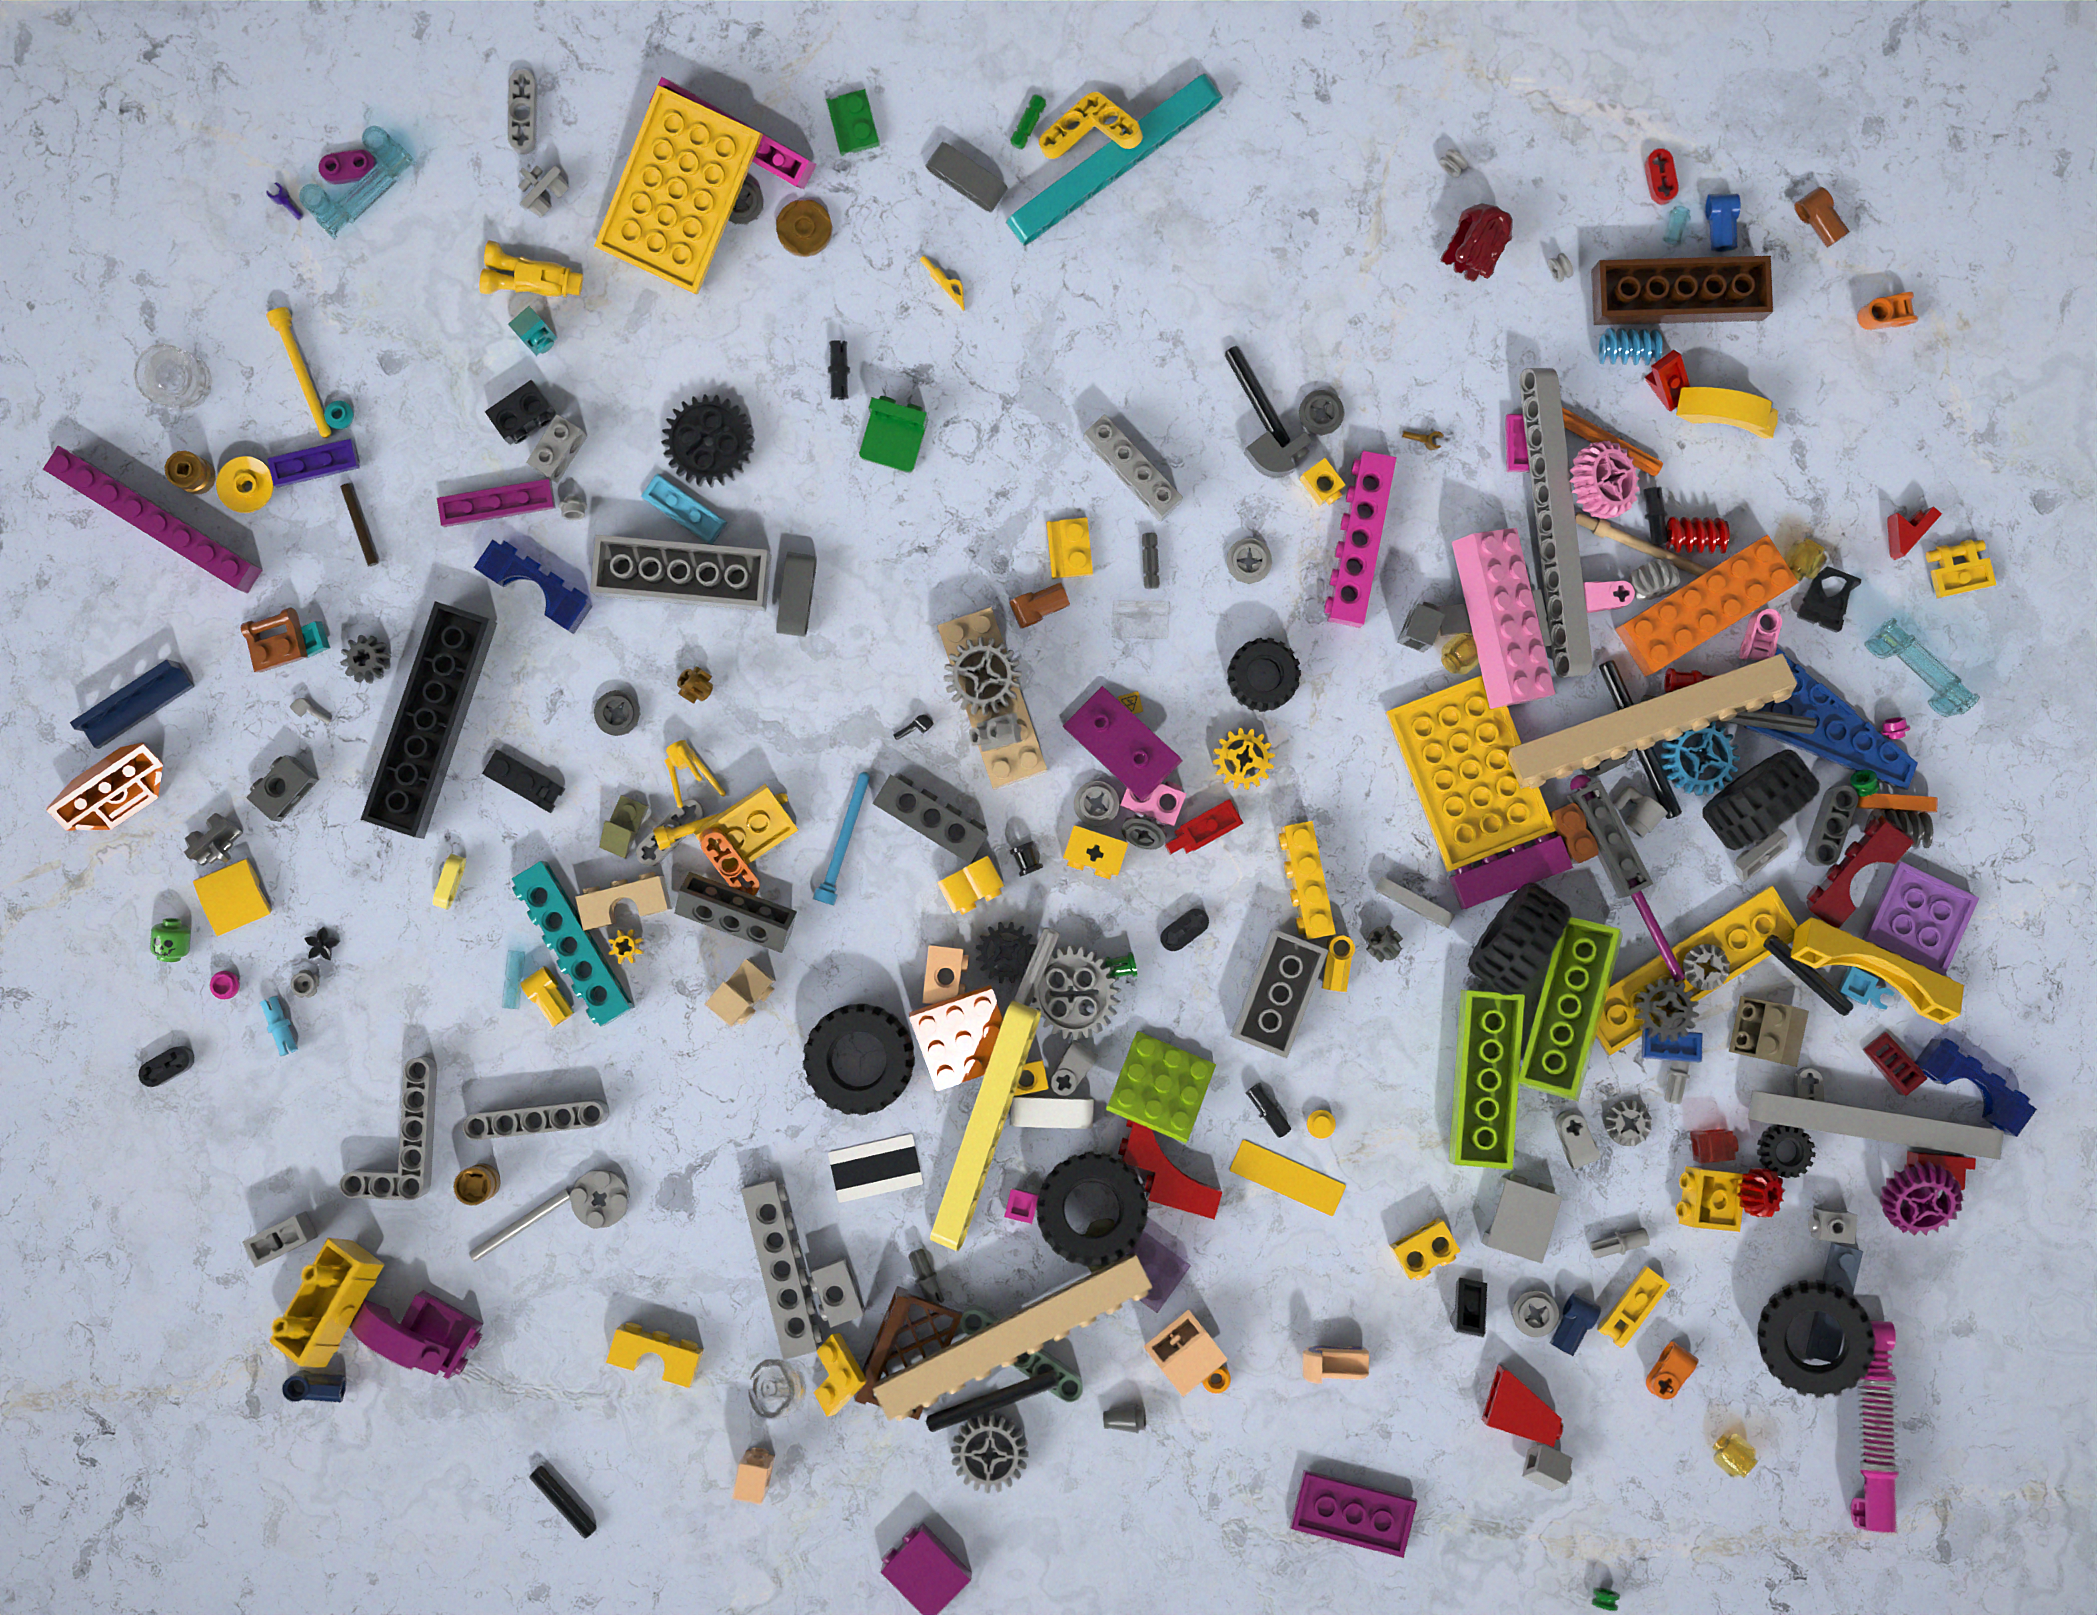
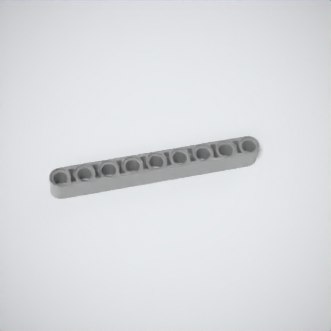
(1876, 1124)

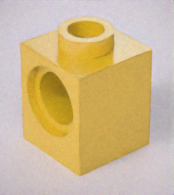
(1322, 470)
(1040, 1080)

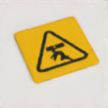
(1131, 702)

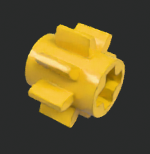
(633, 942)

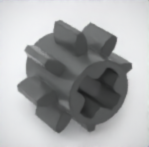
(1384, 943)

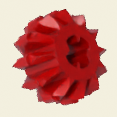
(1761, 1192)

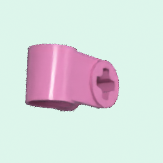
(1600, 595)
(1758, 642)

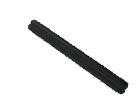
(1648, 756)

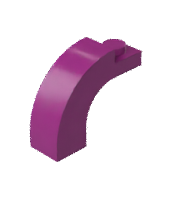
(393, 1341)

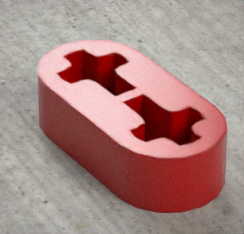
(1667, 174)

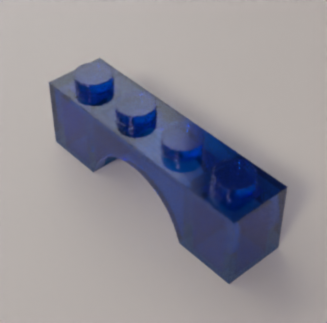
(504, 567)
(2002, 1107)

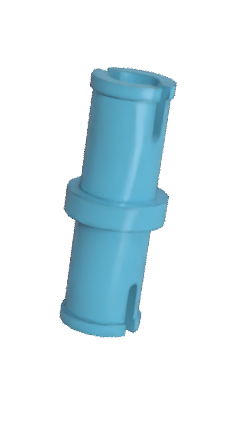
(278, 1026)

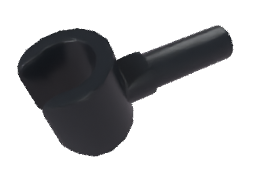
(921, 722)

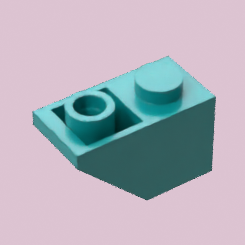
(533, 331)

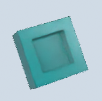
(315, 638)

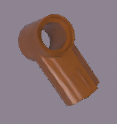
(1819, 212)
(1033, 607)

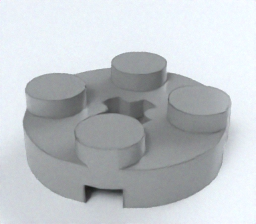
(616, 1202)

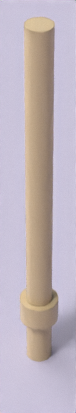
(1602, 528)

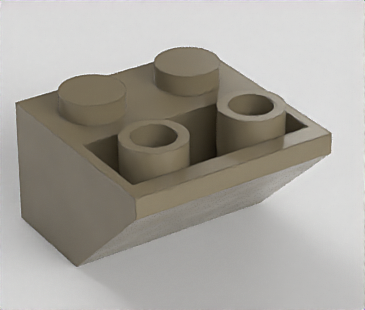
(1768, 1031)

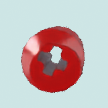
(1697, 533)

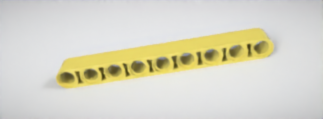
(985, 1125)

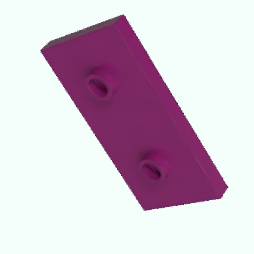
(1122, 743)
(1353, 1513)

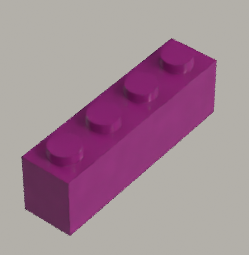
(1510, 872)

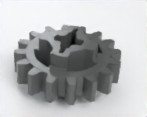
(1668, 998)

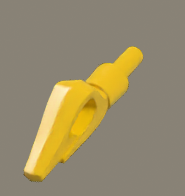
(942, 280)

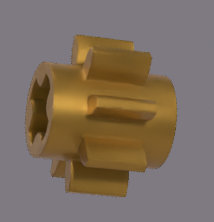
(695, 685)

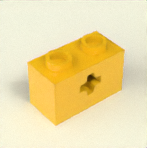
(1111, 848)

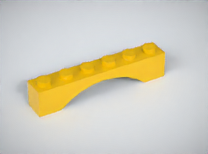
(1927, 991)

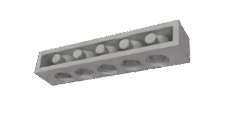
(791, 1342)

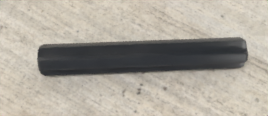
(1256, 395)
(1808, 976)

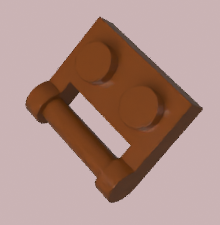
(279, 649)

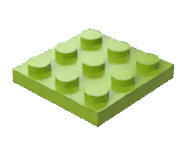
(1161, 1087)

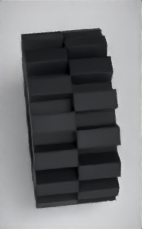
(1803, 1150)

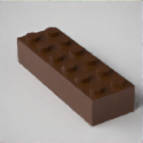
(1682, 290)

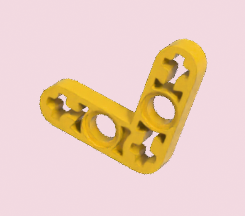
(1093, 117)

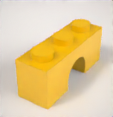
(679, 1358)

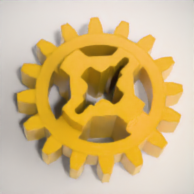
(1255, 763)

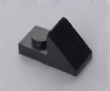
(1470, 1307)

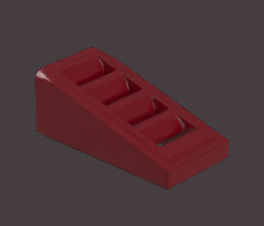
(1912, 1082)

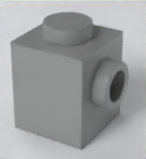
(1833, 1225)
(1547, 1467)

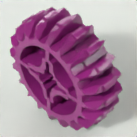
(1920, 1190)

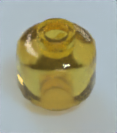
(1805, 559)
(1460, 654)
(1734, 1455)

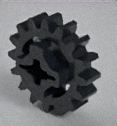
(998, 941)

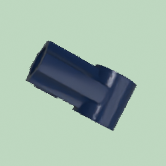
(1577, 1318)
(317, 1387)

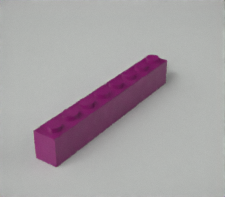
(152, 519)

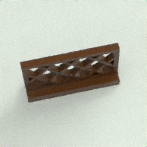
(887, 1337)

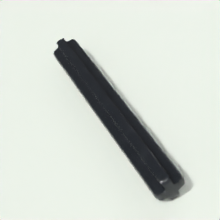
(992, 1401)

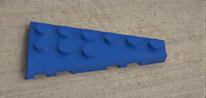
(1839, 732)

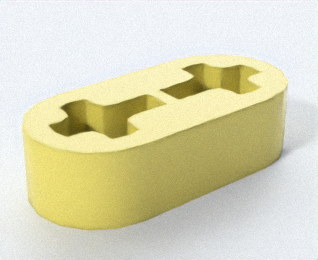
(449, 881)

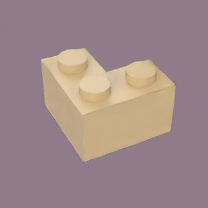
(738, 995)

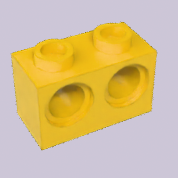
(1421, 1241)

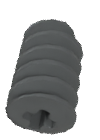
(1916, 825)

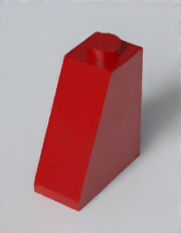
(1519, 1411)

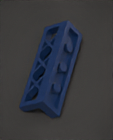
(133, 703)

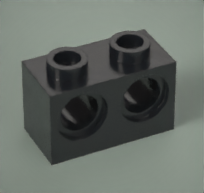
(517, 406)

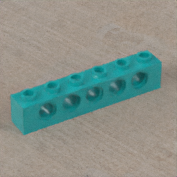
(525, 888)

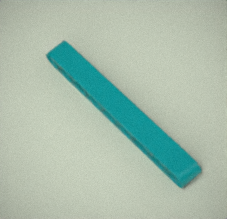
(1113, 161)

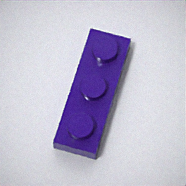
(313, 463)

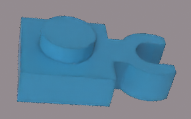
(1861, 987)

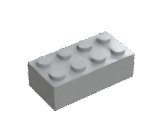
(1279, 993)

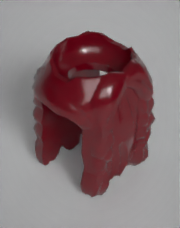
(1478, 241)

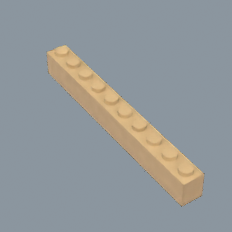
(1652, 721)
(1012, 1336)

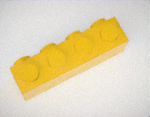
(1308, 880)

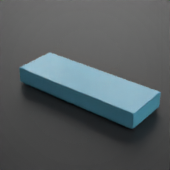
(684, 509)

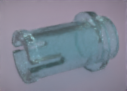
(1678, 218)

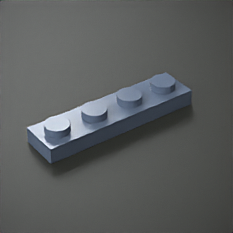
(1826, 1332)

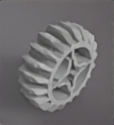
(989, 651)
(988, 1478)

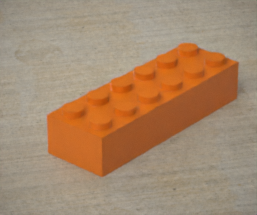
(1706, 605)

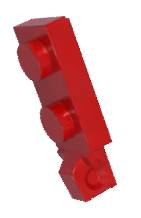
(1205, 828)

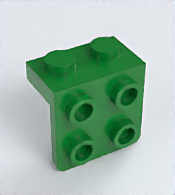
(893, 434)

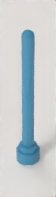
(826, 891)

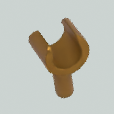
(1426, 439)

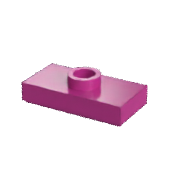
(1516, 444)

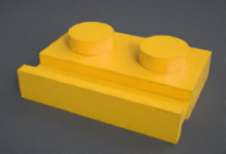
(1069, 548)

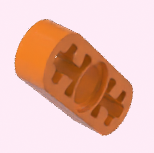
(1899, 802)
(728, 850)

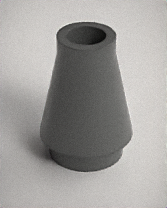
(1128, 1418)

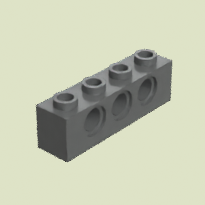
(889, 801)
(735, 912)

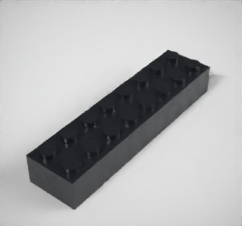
(429, 720)

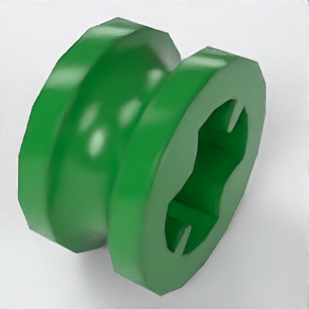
(1865, 783)
(1605, 1599)

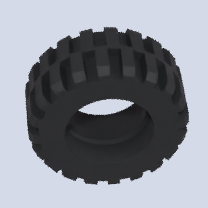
(1761, 799)
(1519, 939)
(820, 1068)
(1131, 1200)
(1809, 1378)

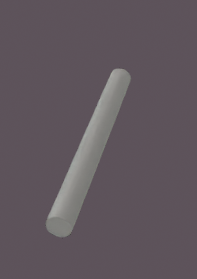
(520, 1225)

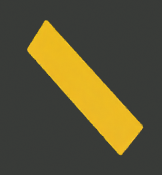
(1287, 1178)

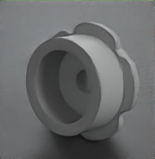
(573, 508)
(297, 984)

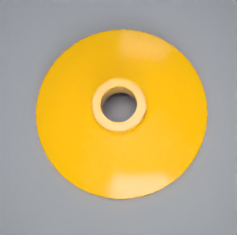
(232, 482)

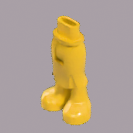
(529, 275)

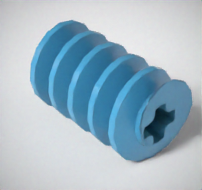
(1630, 345)

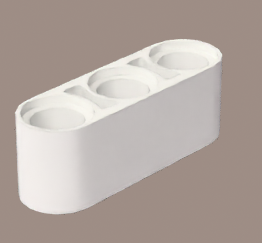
(1052, 1112)

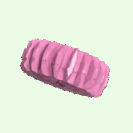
(1601, 496)

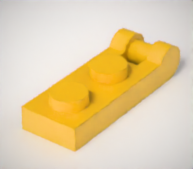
(1634, 1306)

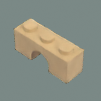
(598, 907)

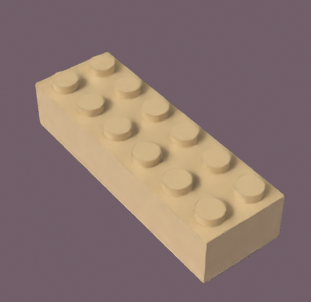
(1010, 762)

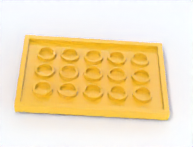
(678, 190)
(1463, 773)

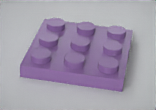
(1920, 918)

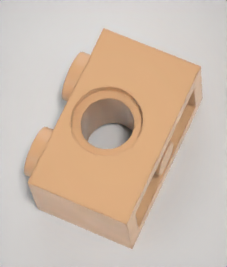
(939, 958)
(754, 1476)

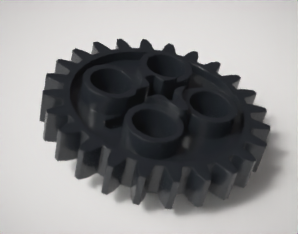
(694, 419)

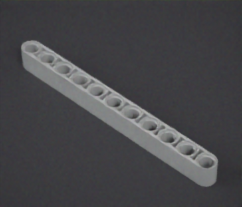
(1555, 522)

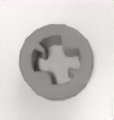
(1453, 163)
(1560, 267)

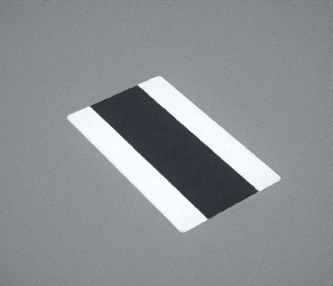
(875, 1168)

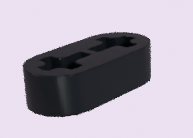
(1188, 935)
(169, 1072)

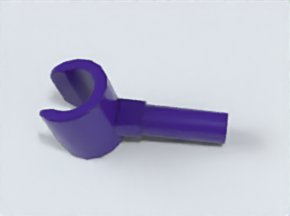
(282, 199)

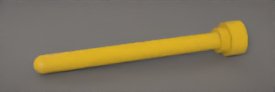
(281, 321)
(667, 836)

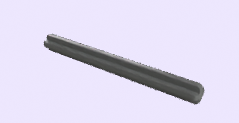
(1769, 720)

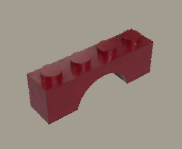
(1881, 843)

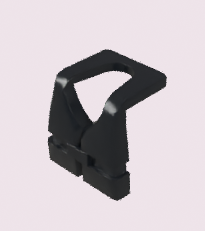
(1825, 610)

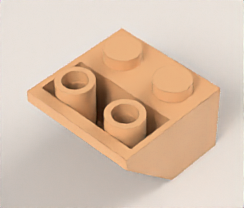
(1185, 1353)

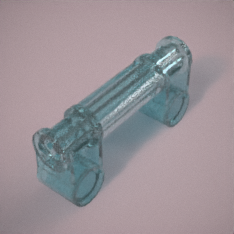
(391, 164)
(1950, 695)

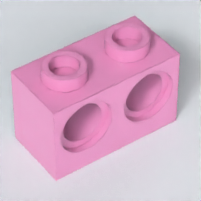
(1151, 805)

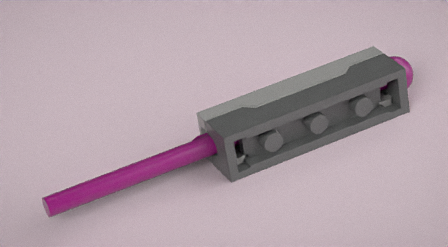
(1620, 858)

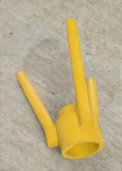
(683, 756)

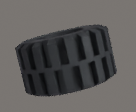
(1281, 657)

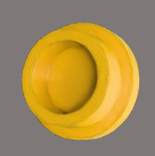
(1321, 1124)

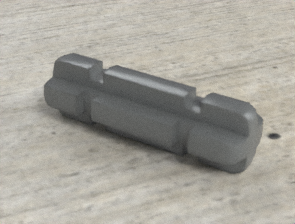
(1150, 560)

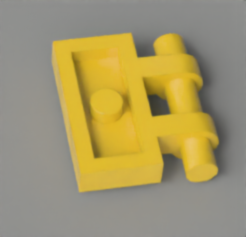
(1963, 577)

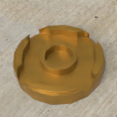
(804, 227)

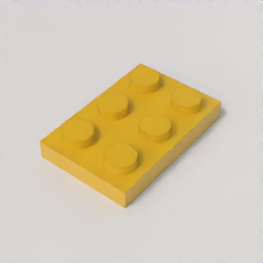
(752, 826)

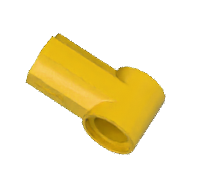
(1337, 966)
(543, 989)

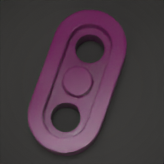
(346, 168)

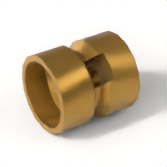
(190, 472)
(476, 1184)

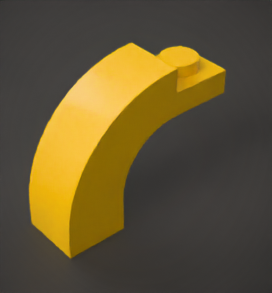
(1728, 408)

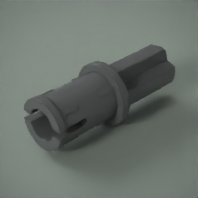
(925, 1276)

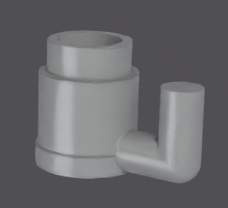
(1645, 815)

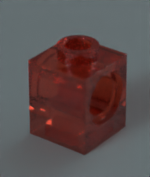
(1713, 1145)

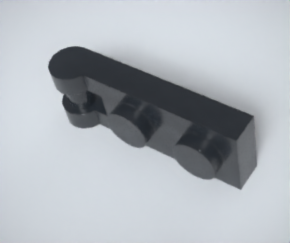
(522, 780)

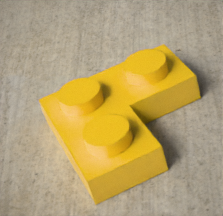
(844, 1375)

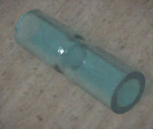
(513, 975)

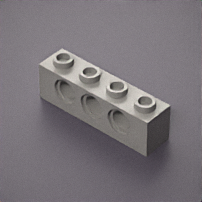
(1132, 468)

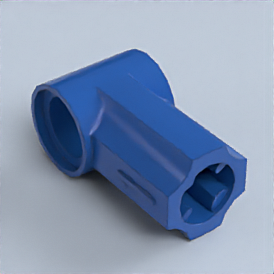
(1723, 215)

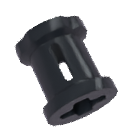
(1026, 858)

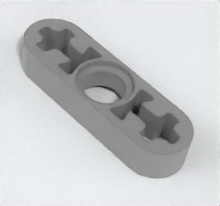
(530, 92)
(650, 843)
(1414, 902)

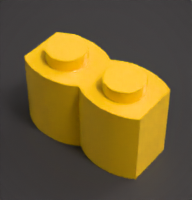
(971, 885)

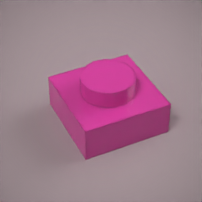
(1021, 1205)

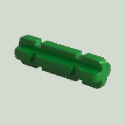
(1028, 121)

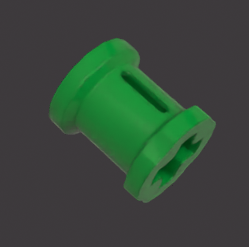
(1122, 966)

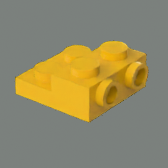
(1710, 1199)

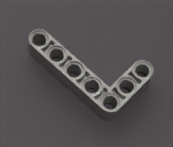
(423, 1143)

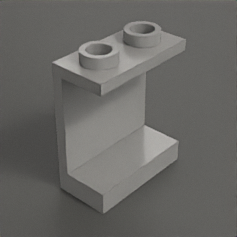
(1523, 1219)

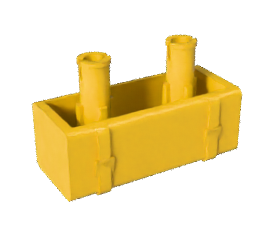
(325, 1302)

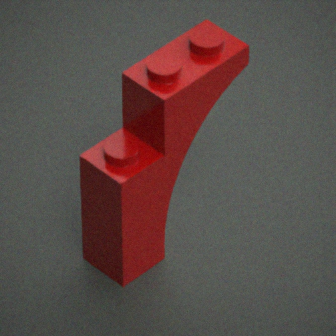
(1168, 1183)

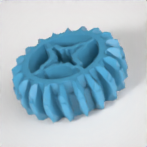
(1723, 763)

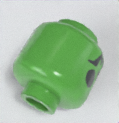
(170, 940)

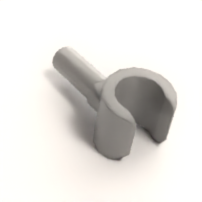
(302, 705)

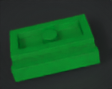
(853, 122)

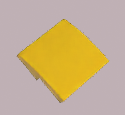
(231, 897)

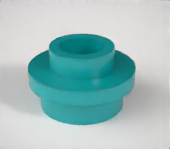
(346, 418)

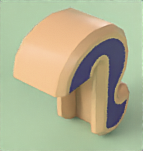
(1335, 1363)

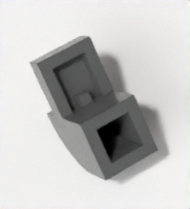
(1272, 459)

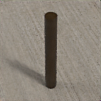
(359, 524)

